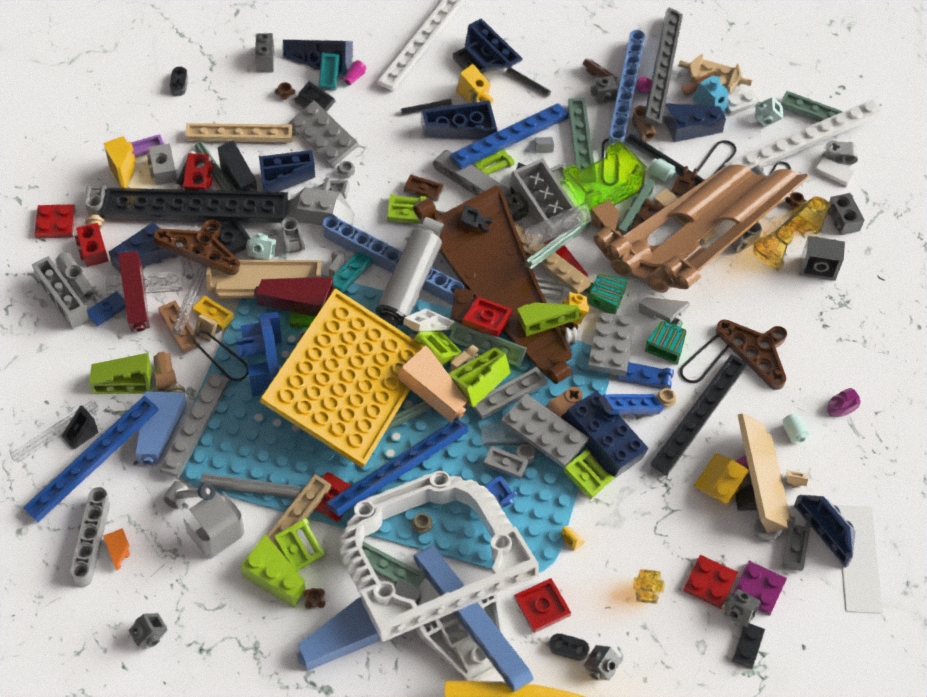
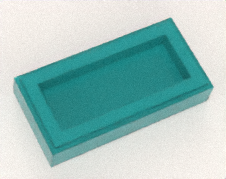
(329, 71)

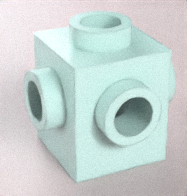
(768, 111)
(261, 247)

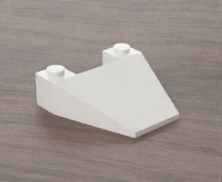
(457, 646)

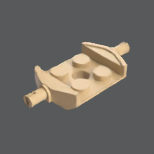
(729, 76)

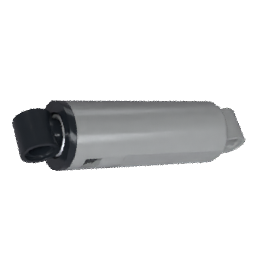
(410, 273)

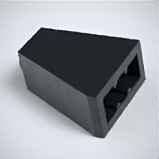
(236, 168)

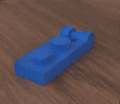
(647, 376)

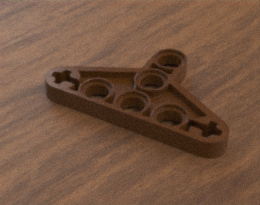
(191, 242)
(751, 343)

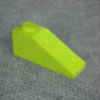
(544, 316)

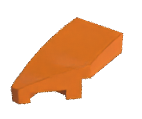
(117, 546)

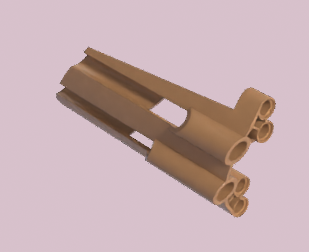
(726, 195)

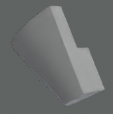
(662, 308)

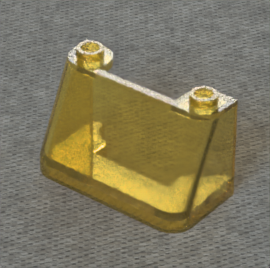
(803, 218)

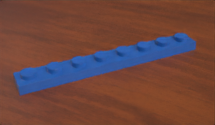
(509, 136)
(90, 459)
(398, 466)

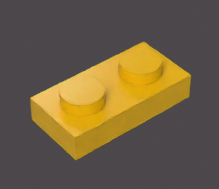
(214, 311)

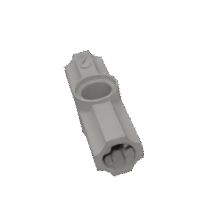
(75, 276)

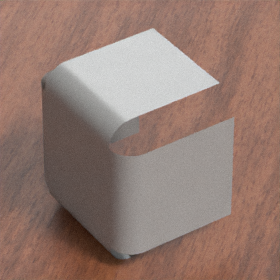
(220, 524)

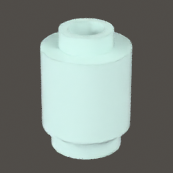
(662, 169)
(795, 428)

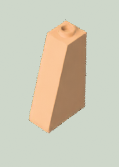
(433, 384)

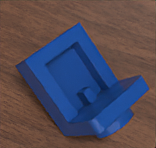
(501, 491)

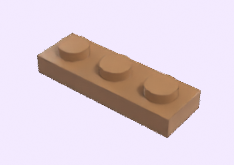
(185, 340)

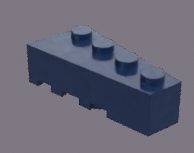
(459, 121)

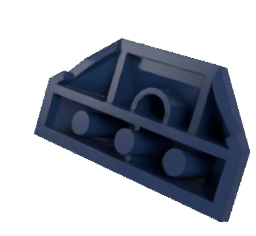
(489, 48)
(829, 525)

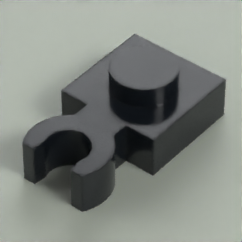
(472, 219)

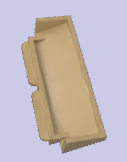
(252, 271)
(764, 474)

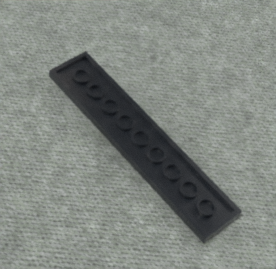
(195, 205)

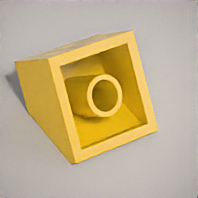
(120, 160)
(722, 479)

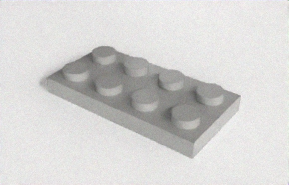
(323, 134)
(611, 344)
(545, 430)

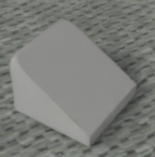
(544, 144)

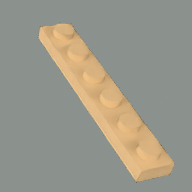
(238, 132)
(558, 267)

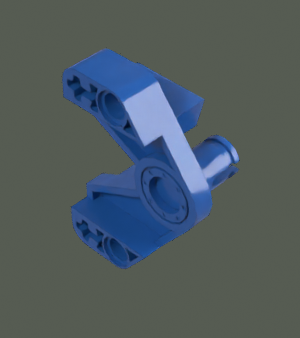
(260, 340)

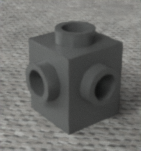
(604, 89)
(741, 607)
(148, 630)
(602, 663)

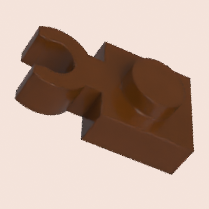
(685, 183)

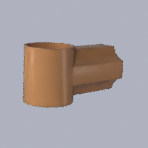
(645, 130)
(164, 372)

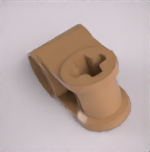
(561, 403)

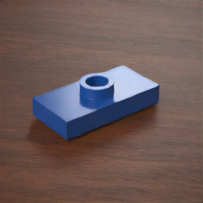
(106, 308)

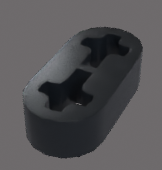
(182, 81)
(569, 647)

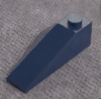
(310, 52)

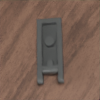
(796, 545)

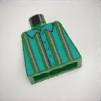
(607, 293)
(667, 341)

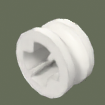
(571, 335)

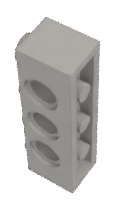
(60, 292)

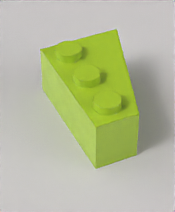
(481, 375)
(122, 376)
(273, 572)

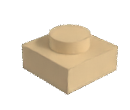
(206, 324)
(796, 479)

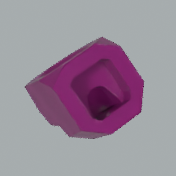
(843, 403)

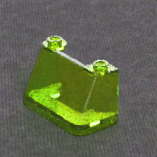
(611, 178)

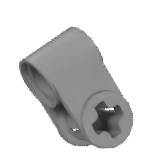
(841, 152)
(95, 199)
(292, 238)
(748, 238)

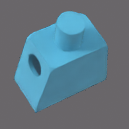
(711, 93)

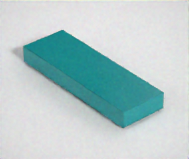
(351, 271)

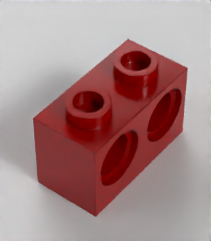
(194, 174)
(92, 244)

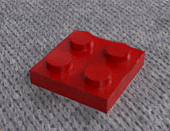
(55, 221)
(487, 316)
(710, 581)
(542, 605)

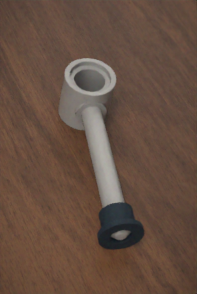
(178, 493)

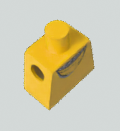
(473, 86)

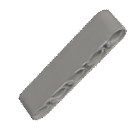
(468, 177)
(90, 545)

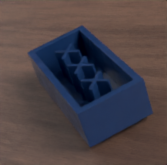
(609, 435)

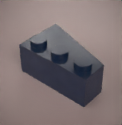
(693, 121)
(286, 170)
(144, 244)

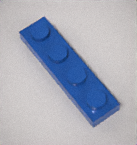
(631, 404)

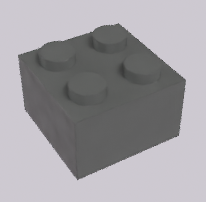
(822, 258)

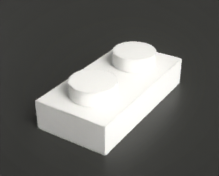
(742, 102)

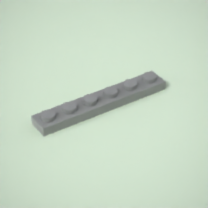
(194, 425)

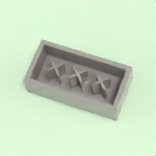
(540, 190)

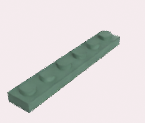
(580, 132)

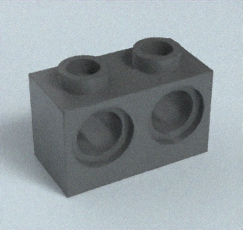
(264, 52)
(845, 214)

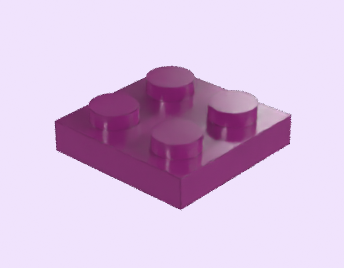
(762, 585)

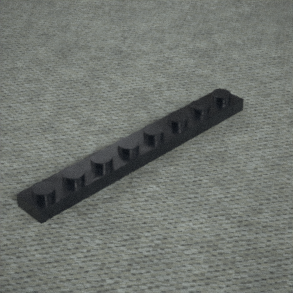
(698, 415)

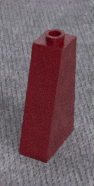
(134, 291)
(295, 294)

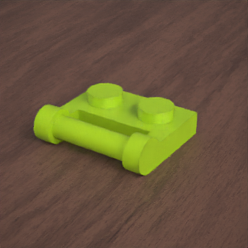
(494, 158)
(404, 211)
(439, 345)
(585, 477)
(294, 548)

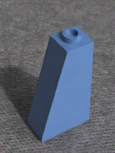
(158, 430)
(338, 637)

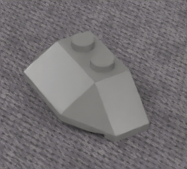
(315, 205)

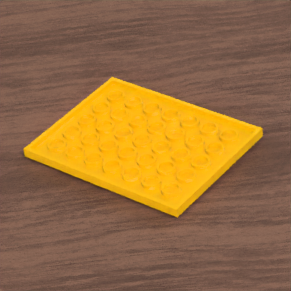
(344, 378)

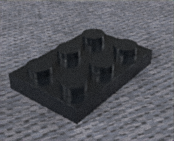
(231, 236)

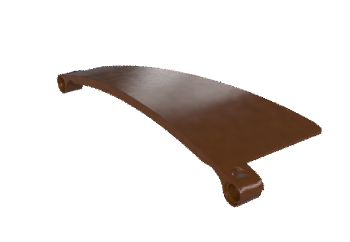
(496, 272)

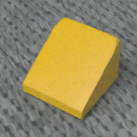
(571, 538)

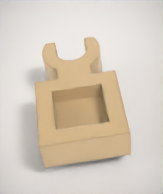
(464, 357)

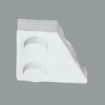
(428, 321)

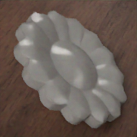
(761, 532)

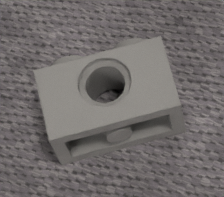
(162, 163)

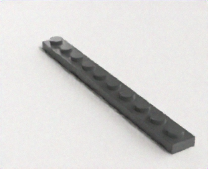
(663, 68)

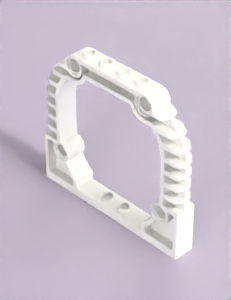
(397, 614)

